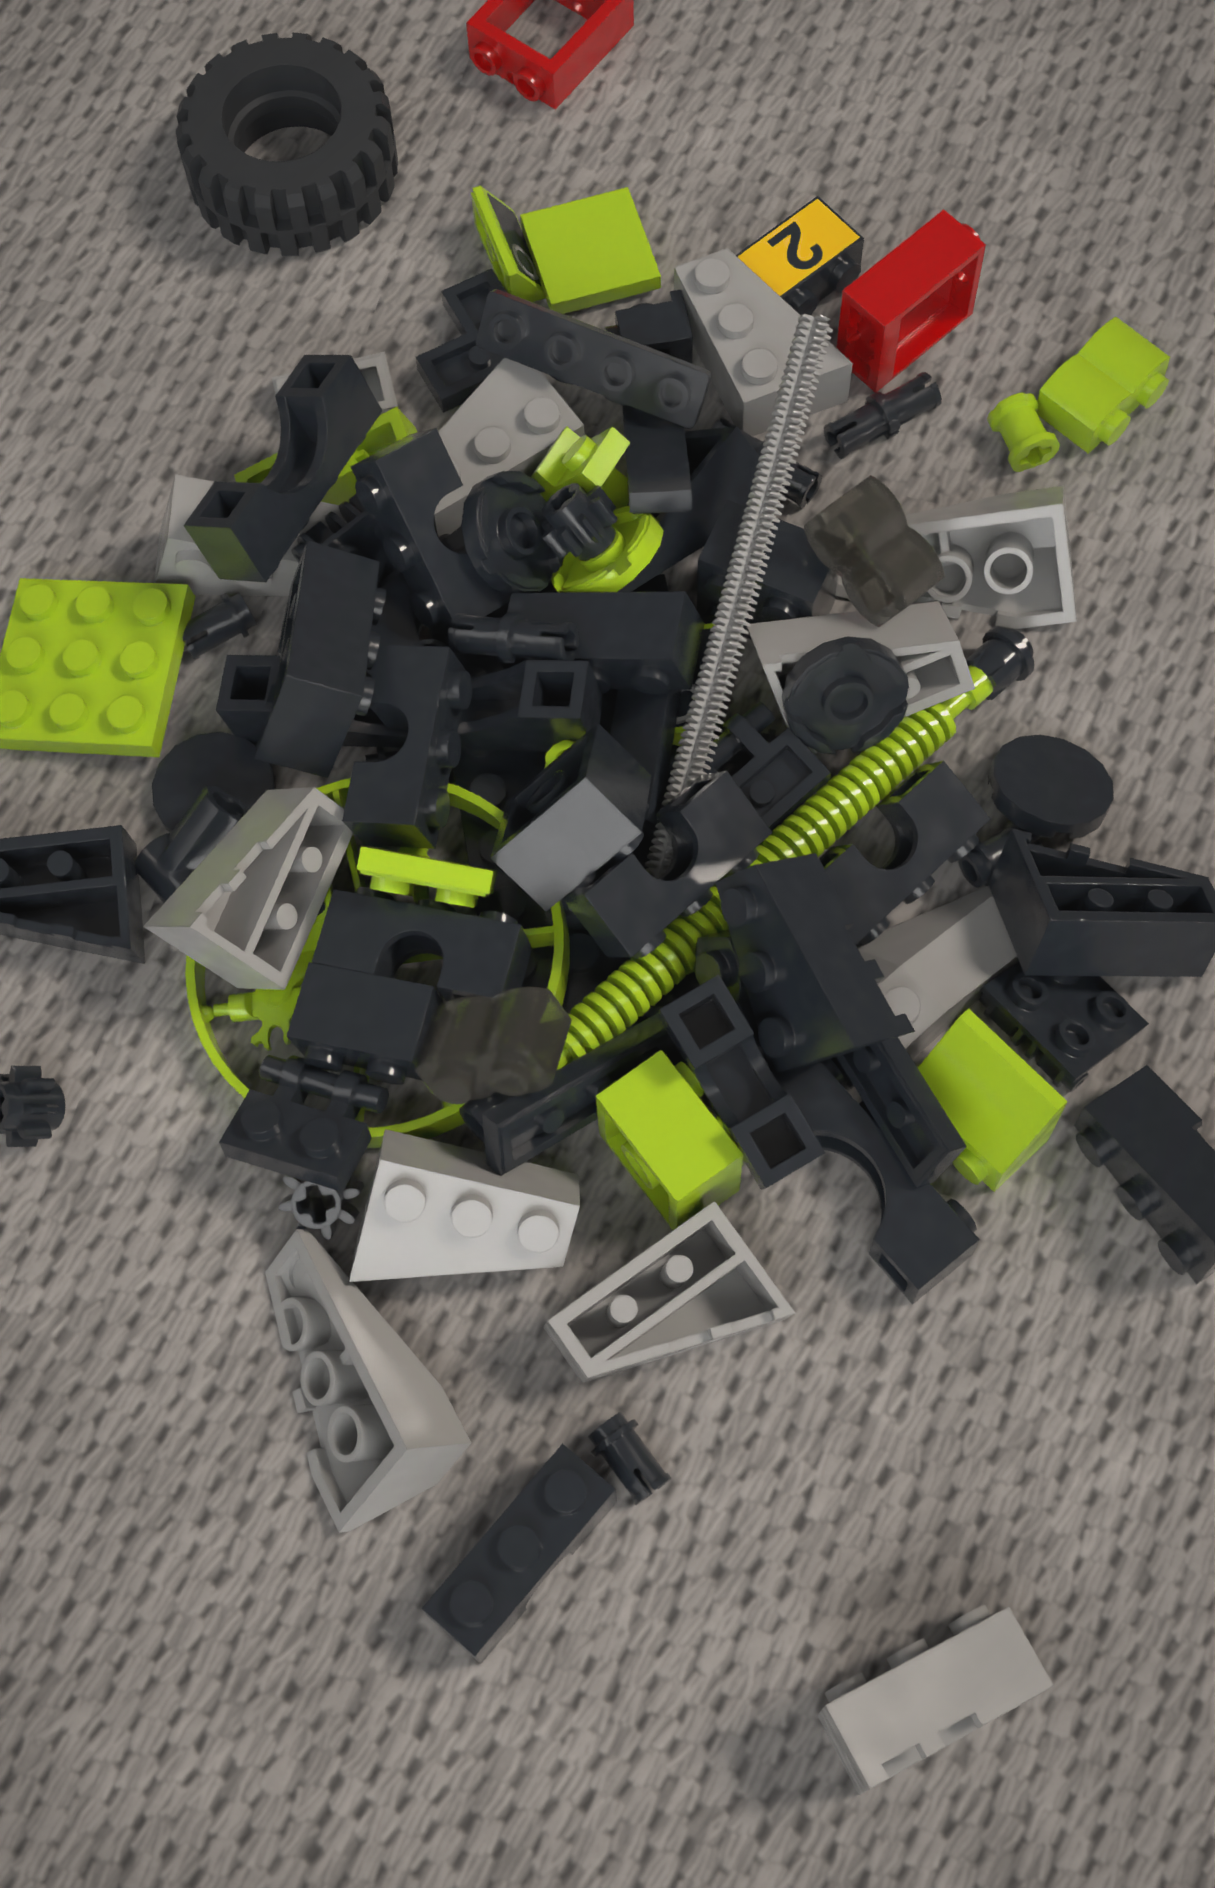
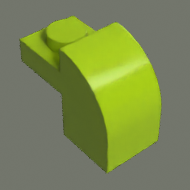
(586, 463)

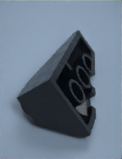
(719, 470)

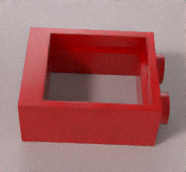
(529, 70)
(910, 299)

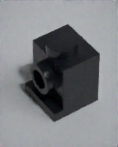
(657, 326)

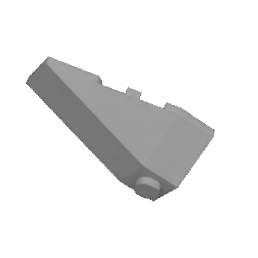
(1002, 558)
(373, 1402)

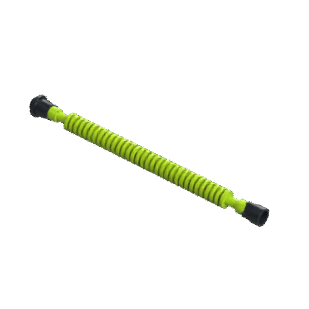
(811, 829)

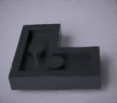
(460, 365)

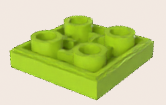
(590, 251)
(400, 872)

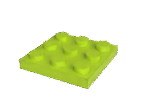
(91, 665)

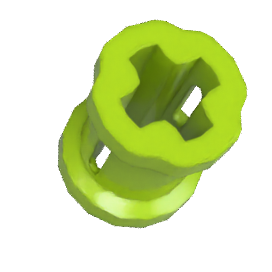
(1023, 431)

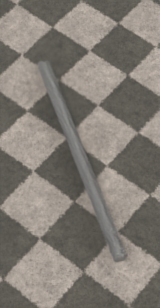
(745, 564)

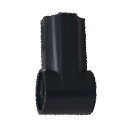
(175, 855)

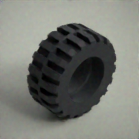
(276, 88)

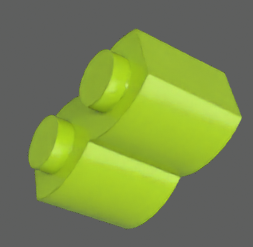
(1103, 385)

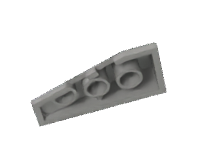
(941, 963)

